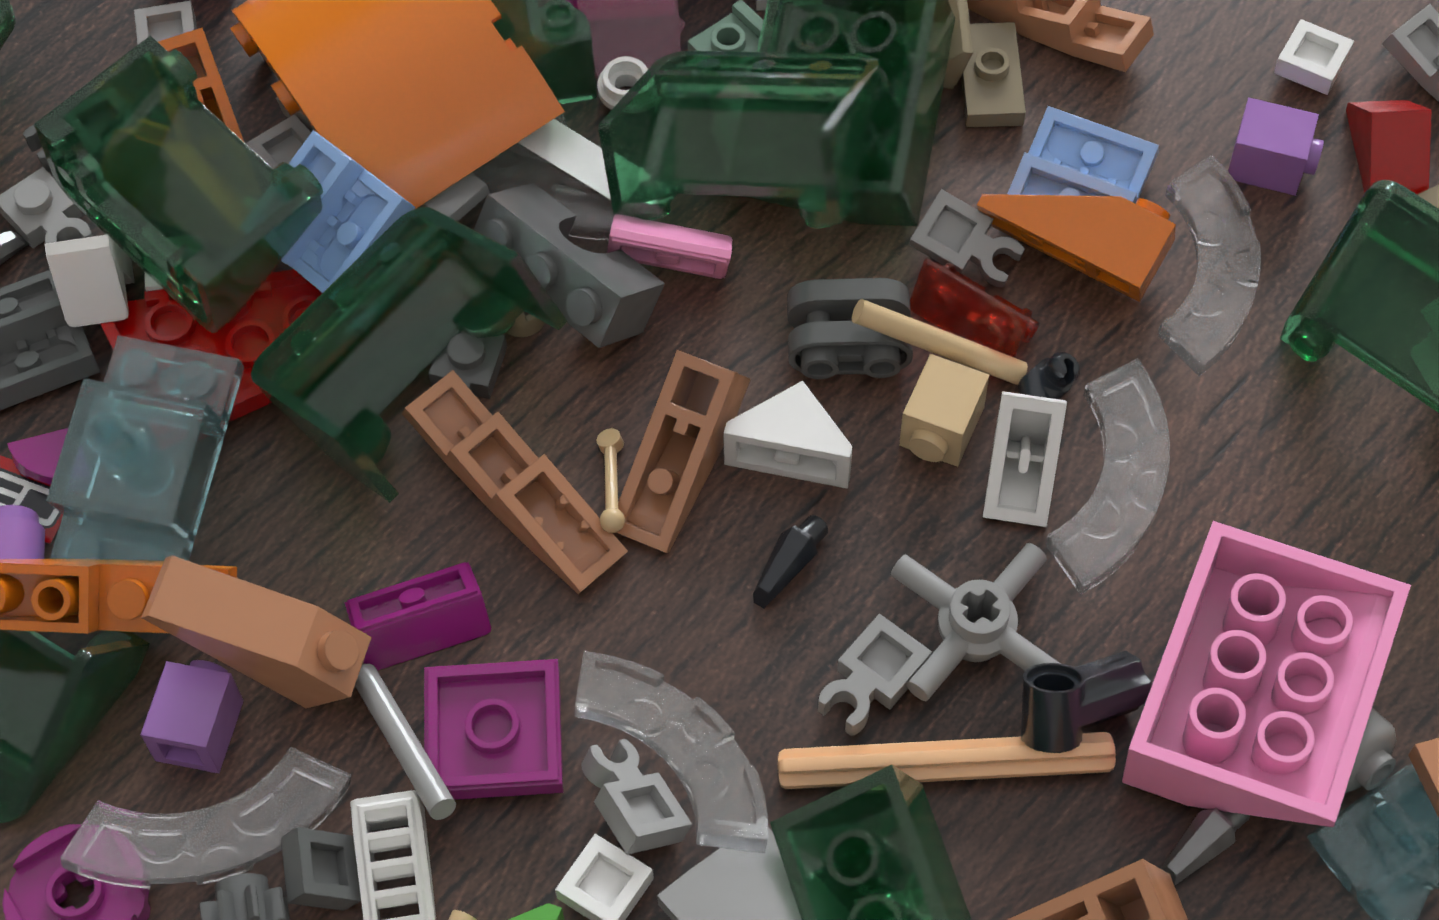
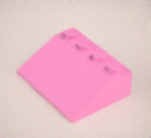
(1266, 681)

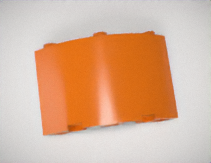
(401, 83)

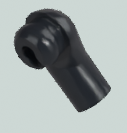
(1051, 377)

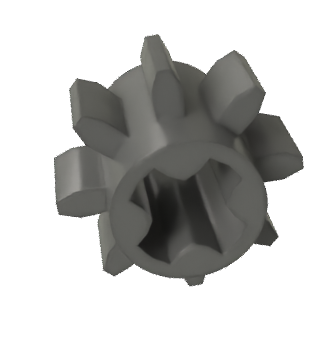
(245, 898)

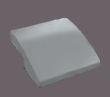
(733, 887)

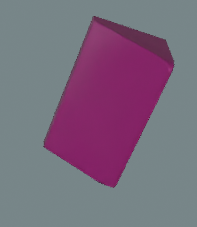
(420, 615)

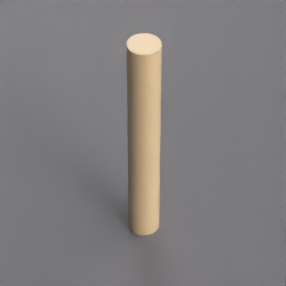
(938, 341)

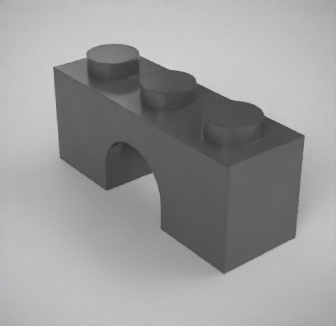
(597, 293)

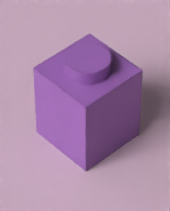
(1275, 146)
(192, 715)

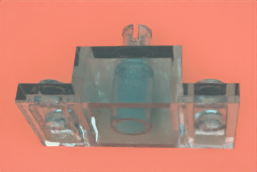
(142, 453)

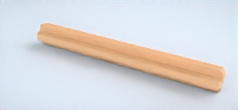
(941, 761)

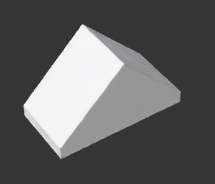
(790, 439)
(1024, 458)

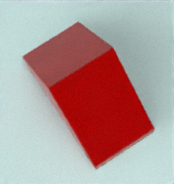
(1391, 142)

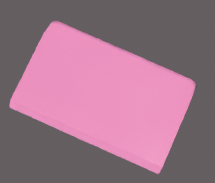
(671, 246)

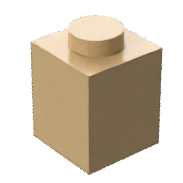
(943, 410)

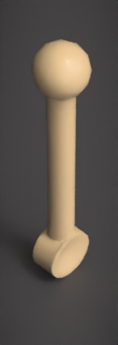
(610, 444)

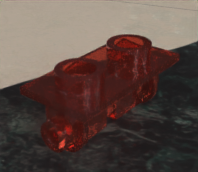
(969, 312)

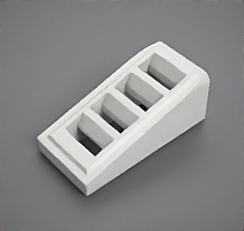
(384, 813)

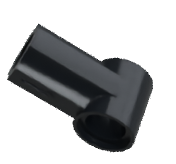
(1067, 699)

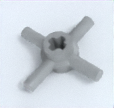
(973, 619)

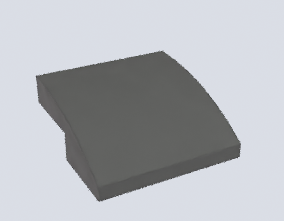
(37, 343)

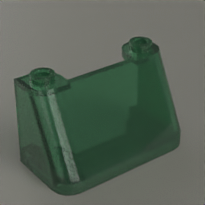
(176, 183)

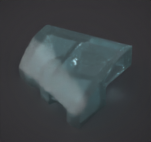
(1385, 848)

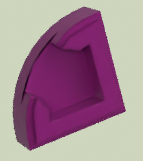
(38, 455)

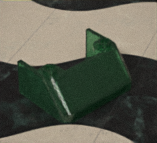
(386, 326)

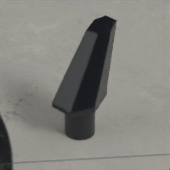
(790, 555)

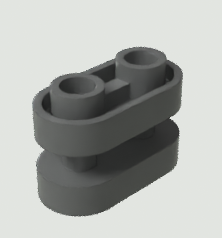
(827, 339)

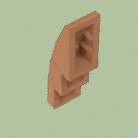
(1074, 27)
(514, 483)

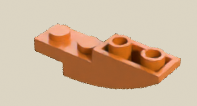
(79, 594)

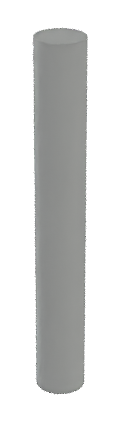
(404, 743)

